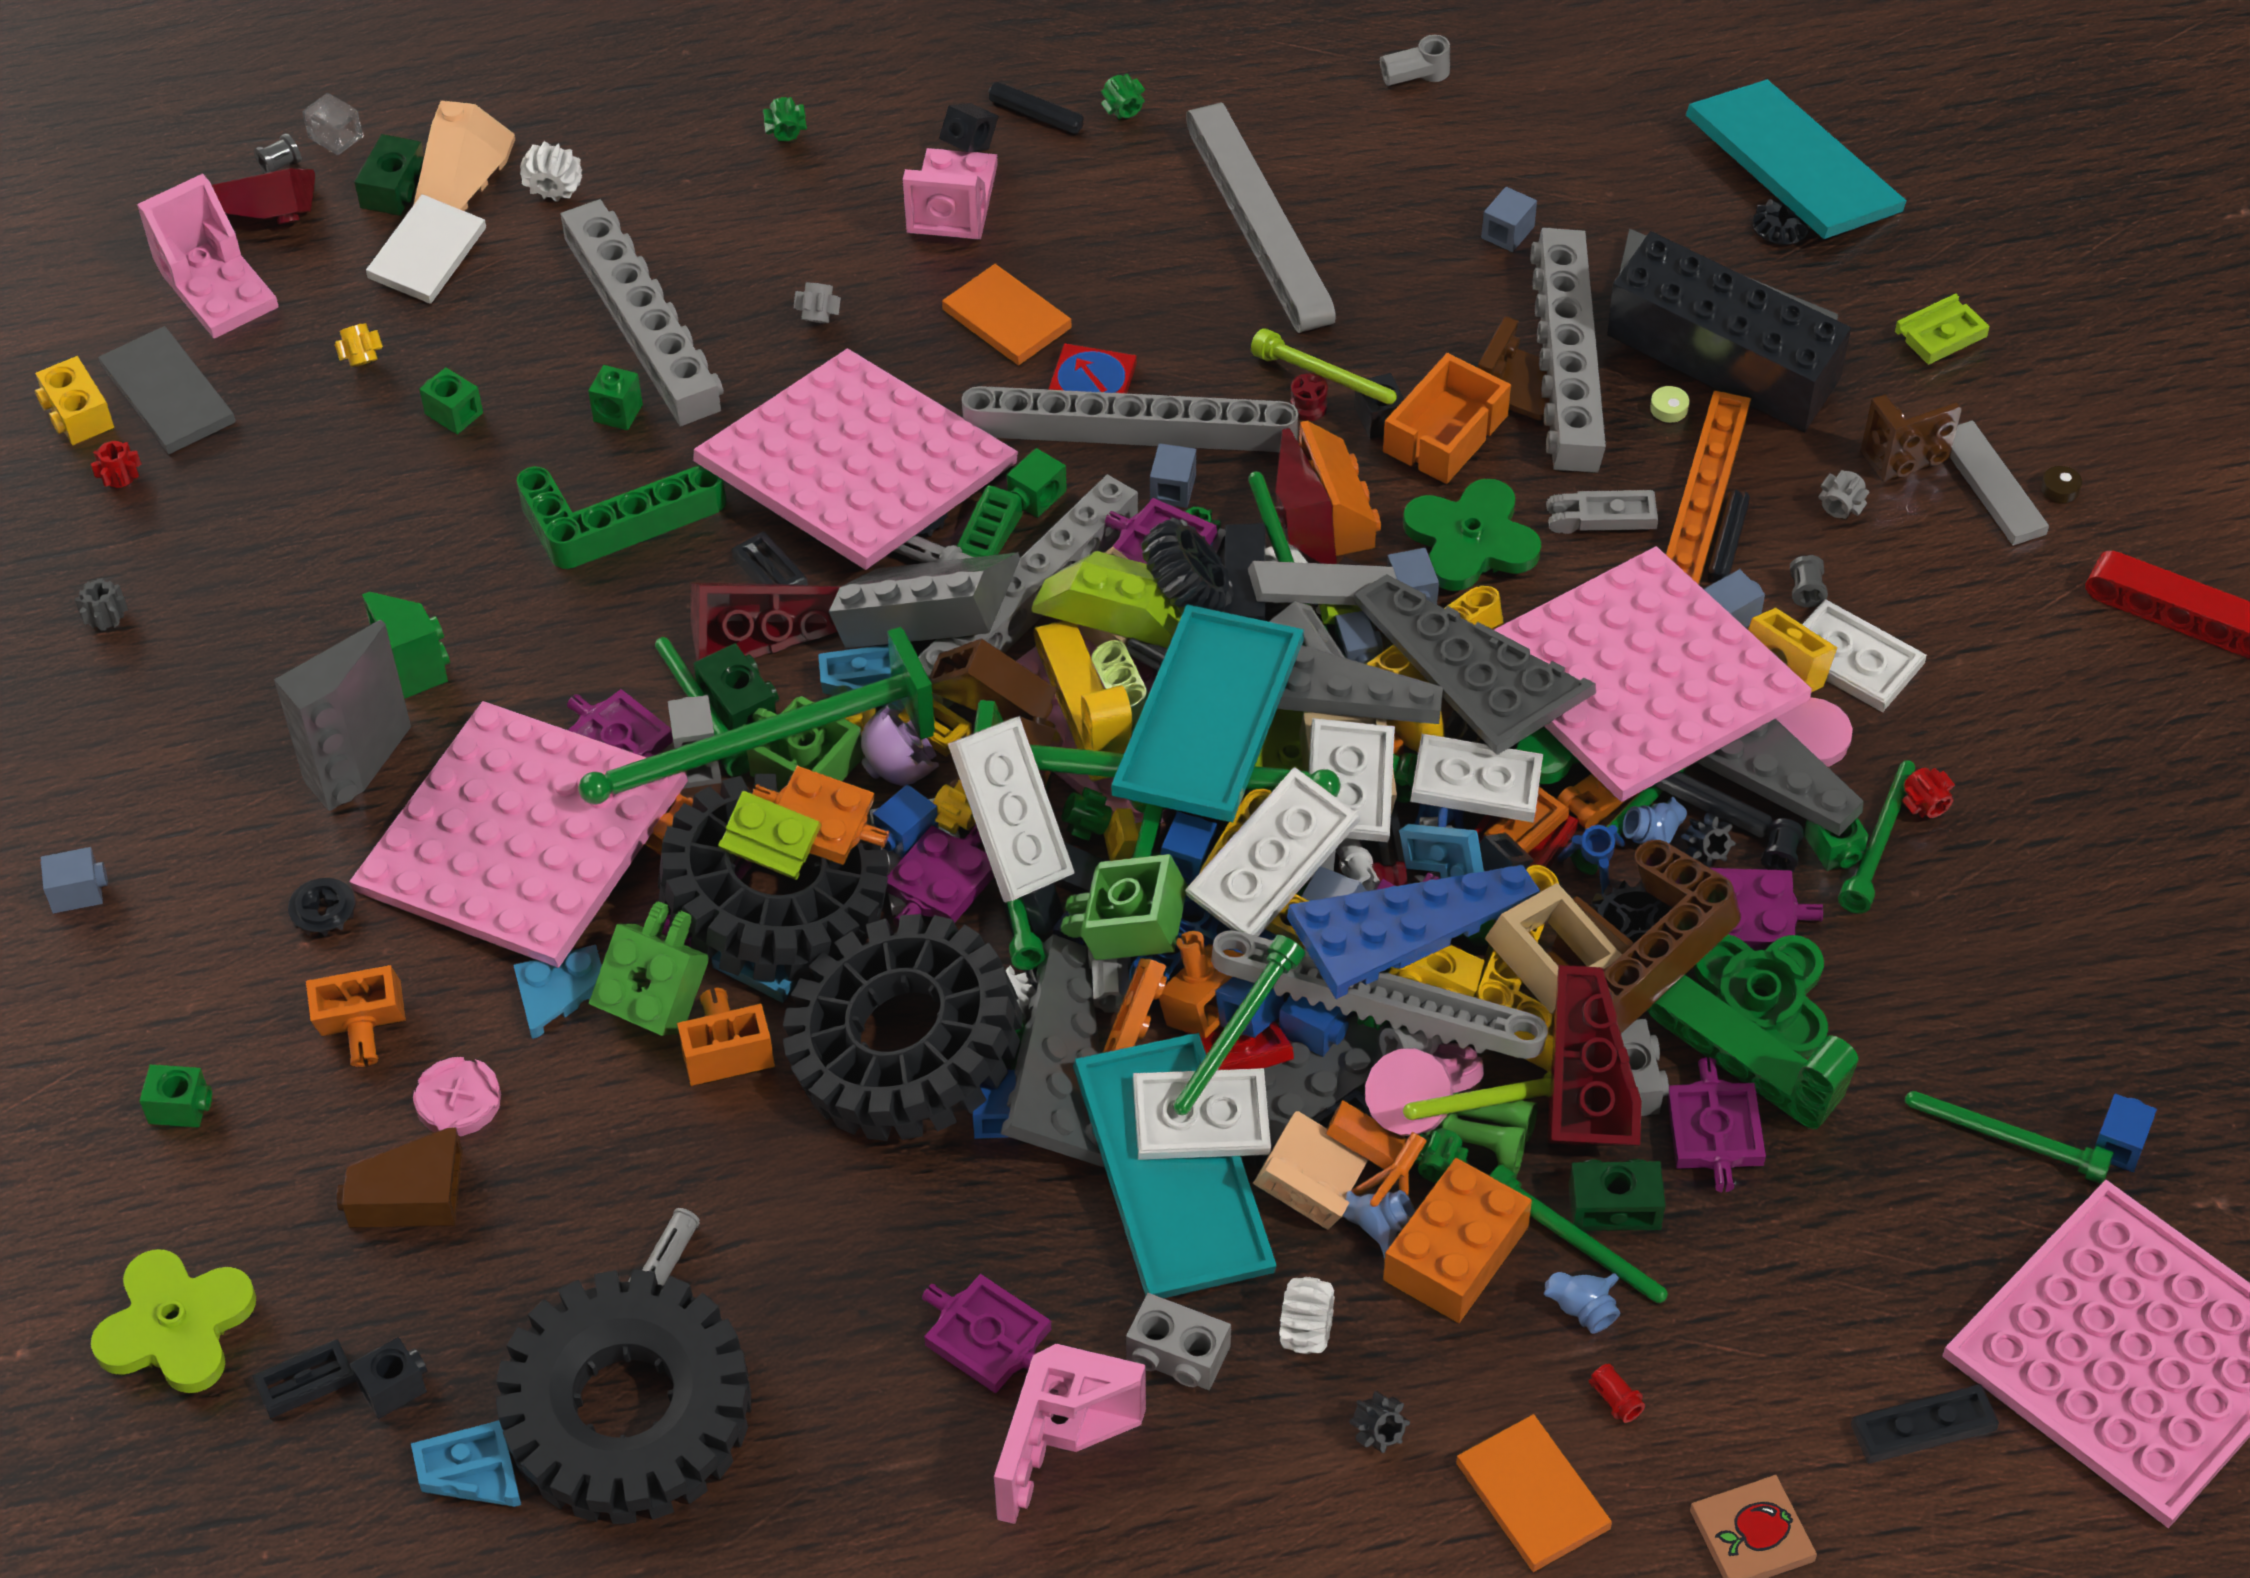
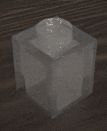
(332, 123)

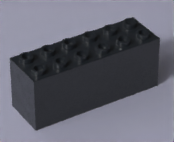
(1727, 330)

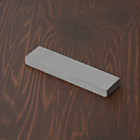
(1996, 485)
(1312, 581)

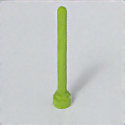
(1270, 346)
(1478, 1098)

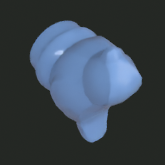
(1654, 822)
(1383, 1220)
(1585, 1298)

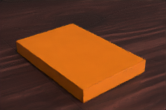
(1006, 314)
(1533, 1493)

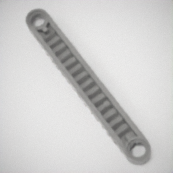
(1394, 1000)

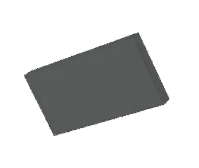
(167, 390)

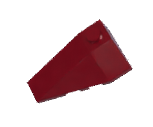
(269, 195)
(1303, 503)
(758, 616)
(1591, 1075)

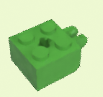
(825, 749)
(1129, 909)
(645, 955)

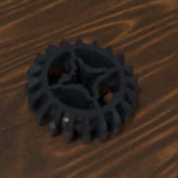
(1186, 566)
(1629, 909)

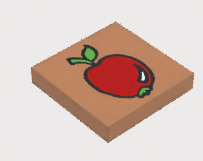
(1753, 1531)

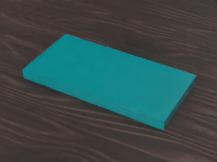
(1796, 158)
(1208, 713)
(1183, 1217)

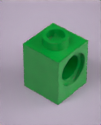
(615, 397)
(451, 400)
(1038, 481)
(1837, 850)
(166, 1083)

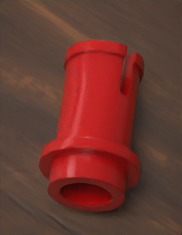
(1614, 1390)

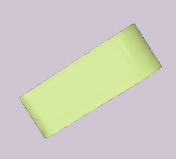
(1117, 669)

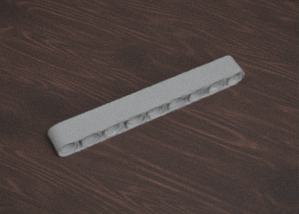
(1260, 218)
(1129, 418)

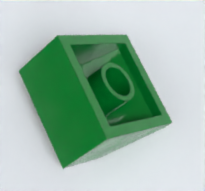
(413, 641)

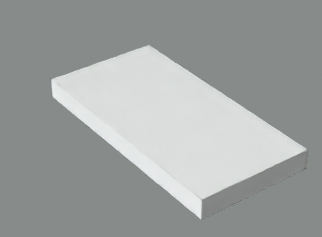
(1011, 809)
(1273, 854)

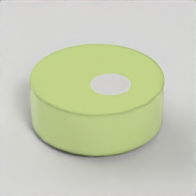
(1669, 404)

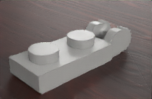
(1602, 511)

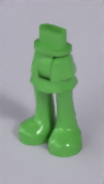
(1507, 1141)

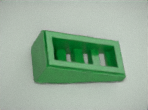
(996, 505)

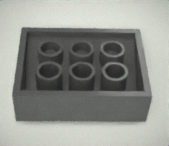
(923, 600)
(345, 714)

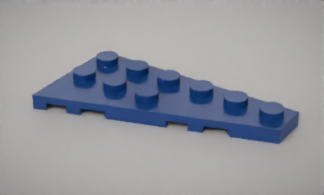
(1395, 926)

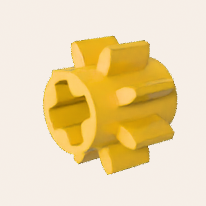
(358, 345)
(953, 808)

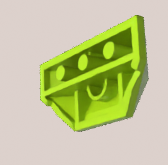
(1110, 597)

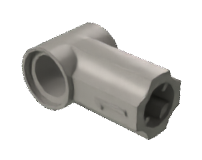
(1426, 61)
(1109, 982)

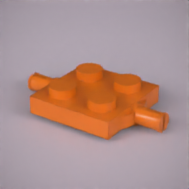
(833, 803)

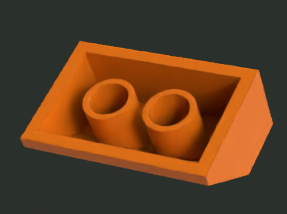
(1338, 472)

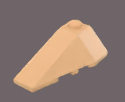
(462, 153)

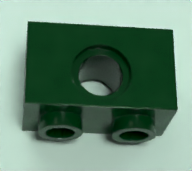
(390, 175)
(734, 686)
(1600, 1210)

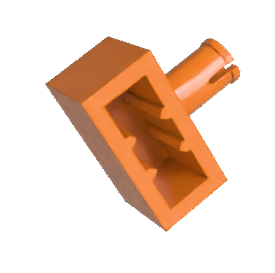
(1190, 995)
(356, 1005)
(725, 1040)

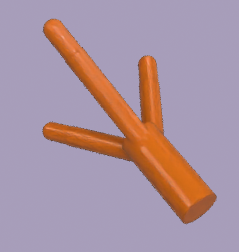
(1398, 1169)

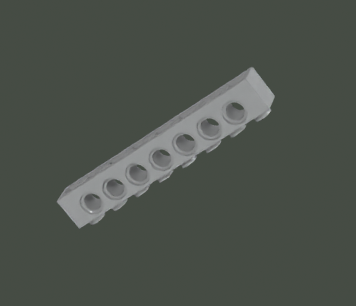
(642, 313)
(1568, 350)
(1068, 541)

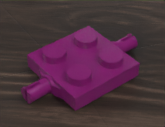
(1155, 512)
(621, 723)
(940, 875)
(1767, 905)
(1715, 1125)
(985, 1331)

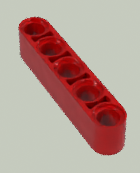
(2171, 601)

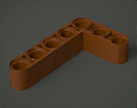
(1699, 919)

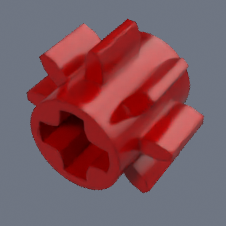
(116, 464)
(1928, 792)

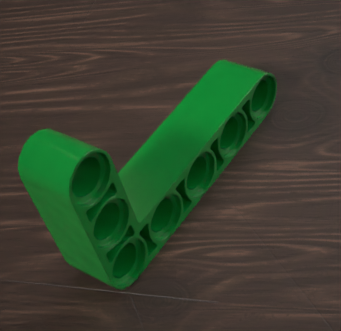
(618, 521)
(1796, 1085)

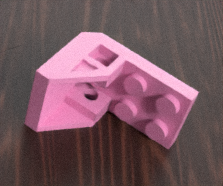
(949, 193)
(202, 257)
(1091, 1389)

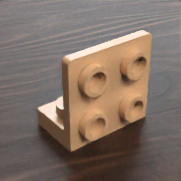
(1311, 1171)

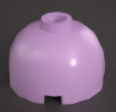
(895, 749)

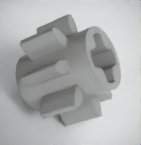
(817, 302)
(1843, 494)

